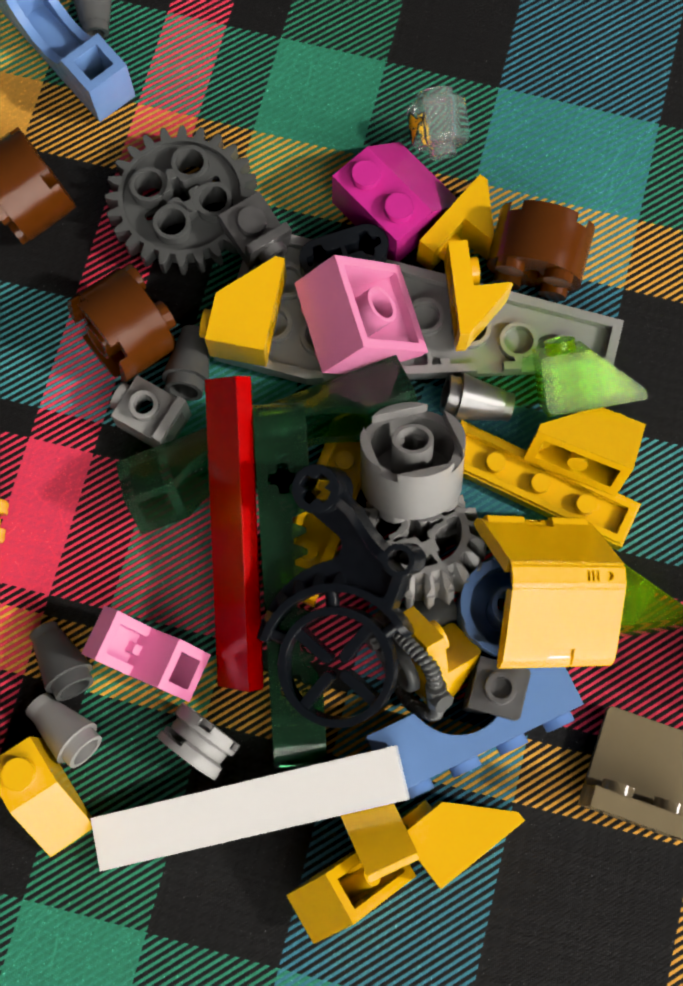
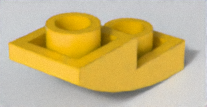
(380, 840)

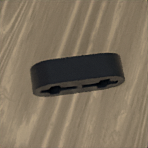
(345, 244)

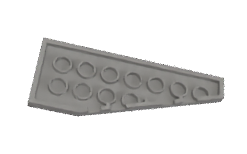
(499, 350)

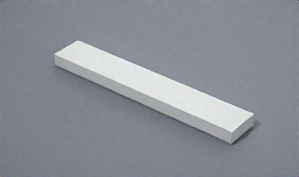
(250, 808)

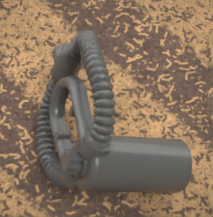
(408, 680)

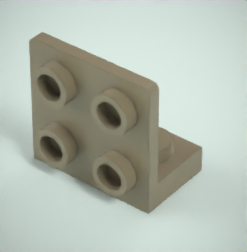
(637, 773)

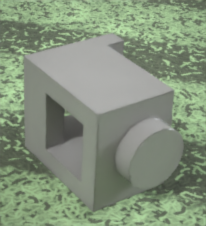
(158, 425)

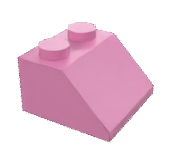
(359, 314)

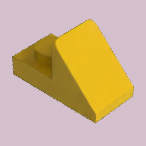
(465, 219)
(469, 302)
(447, 646)

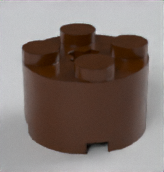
(29, 189)
(540, 248)
(123, 323)

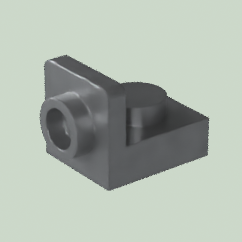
(255, 230)
(495, 690)

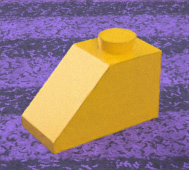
(246, 315)
(589, 447)
(42, 796)
(455, 835)
(342, 896)

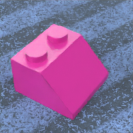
(392, 191)

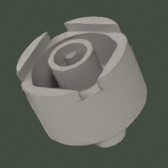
(412, 462)

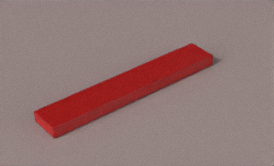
(234, 532)

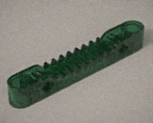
(282, 442)

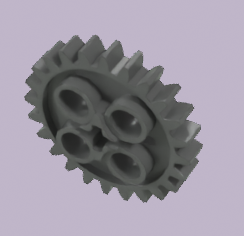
(162, 168)

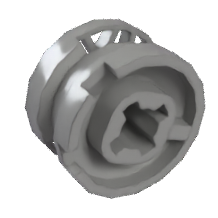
(198, 741)

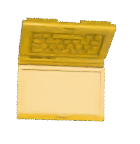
(562, 594)

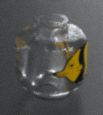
(438, 122)

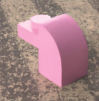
(146, 653)

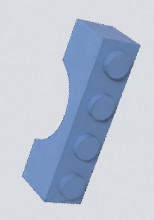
(80, 60)
(430, 752)

